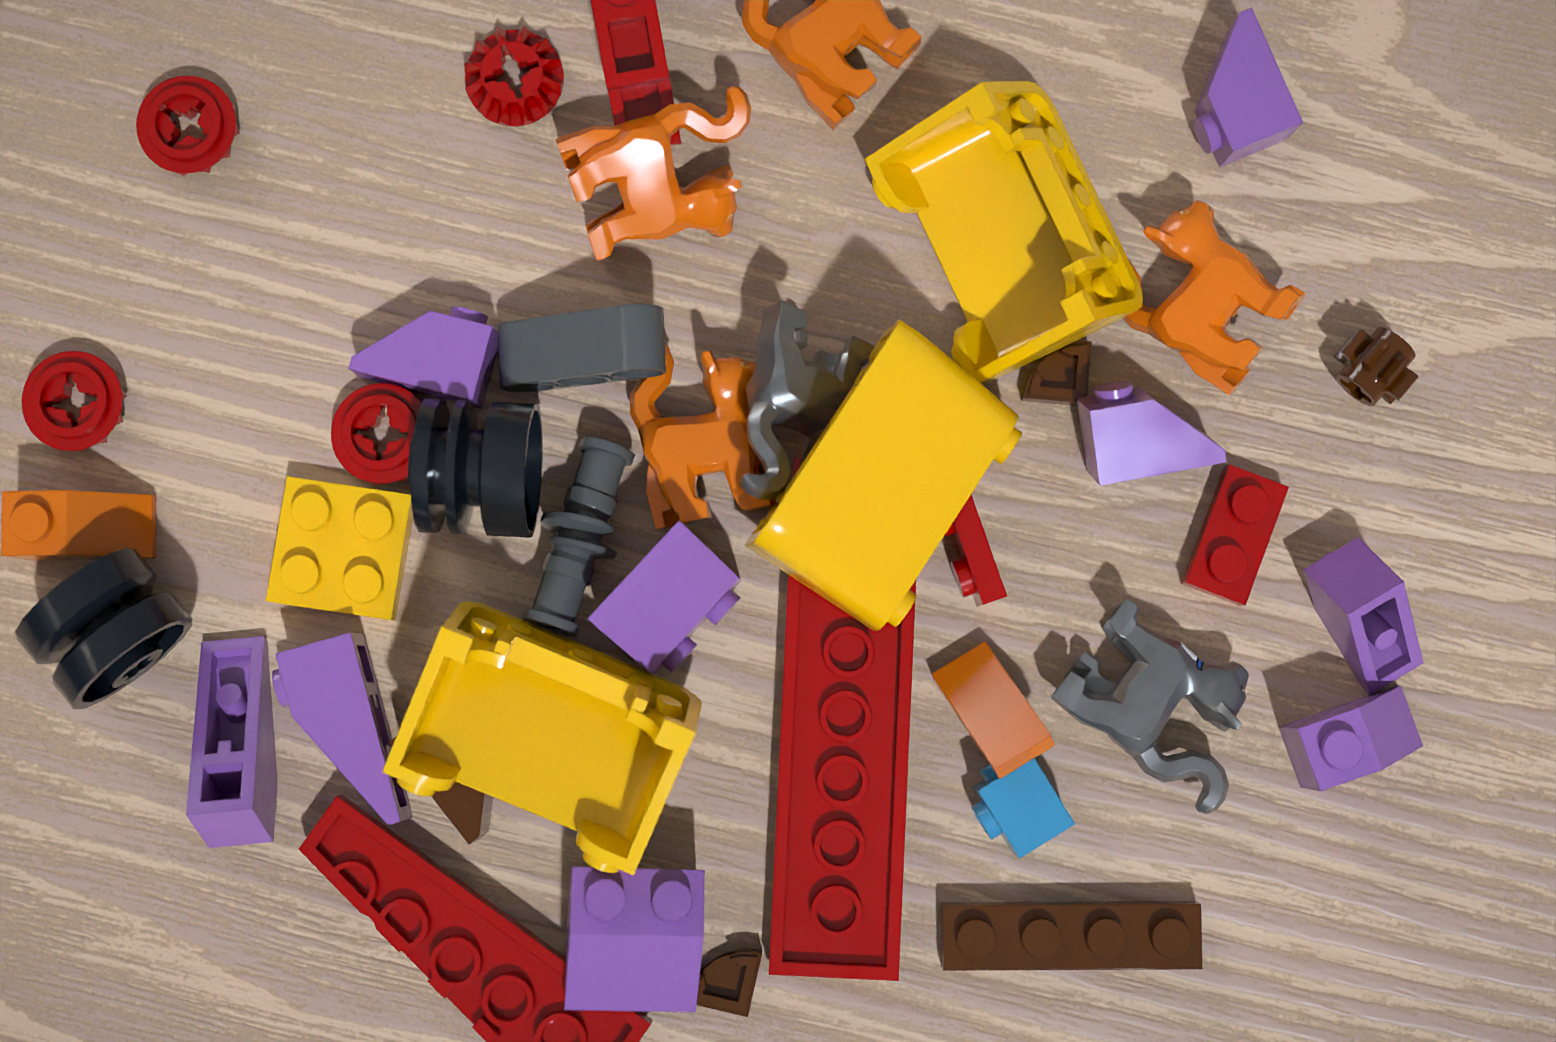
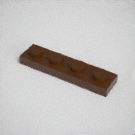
(1071, 935)

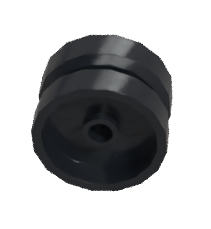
(103, 627)

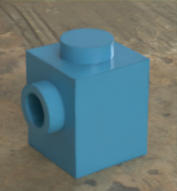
(1020, 808)

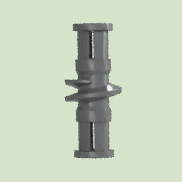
(578, 535)

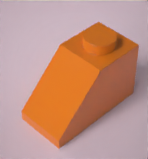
(76, 524)

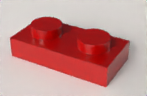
(1234, 535)
(976, 569)

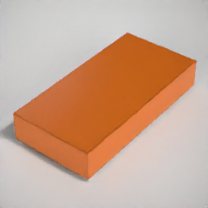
(993, 710)

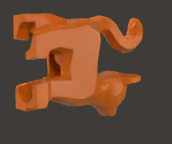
(818, 41)
(642, 165)
(1204, 304)
(698, 445)

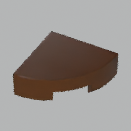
(1060, 376)
(729, 981)

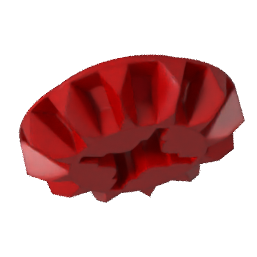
(539, 88)
(186, 97)
(53, 382)
(364, 411)

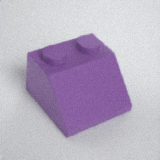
(667, 601)
(634, 940)

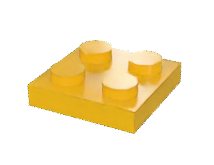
(340, 548)

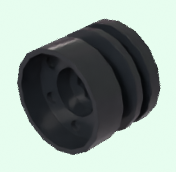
(465, 467)

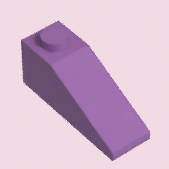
(342, 711)
(233, 745)

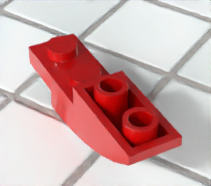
(633, 59)

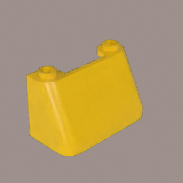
(1009, 225)
(886, 479)
(546, 731)

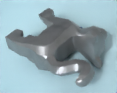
(793, 392)
(1146, 695)

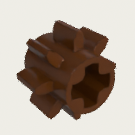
(1376, 366)

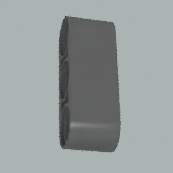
(582, 348)

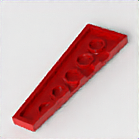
(460, 940)

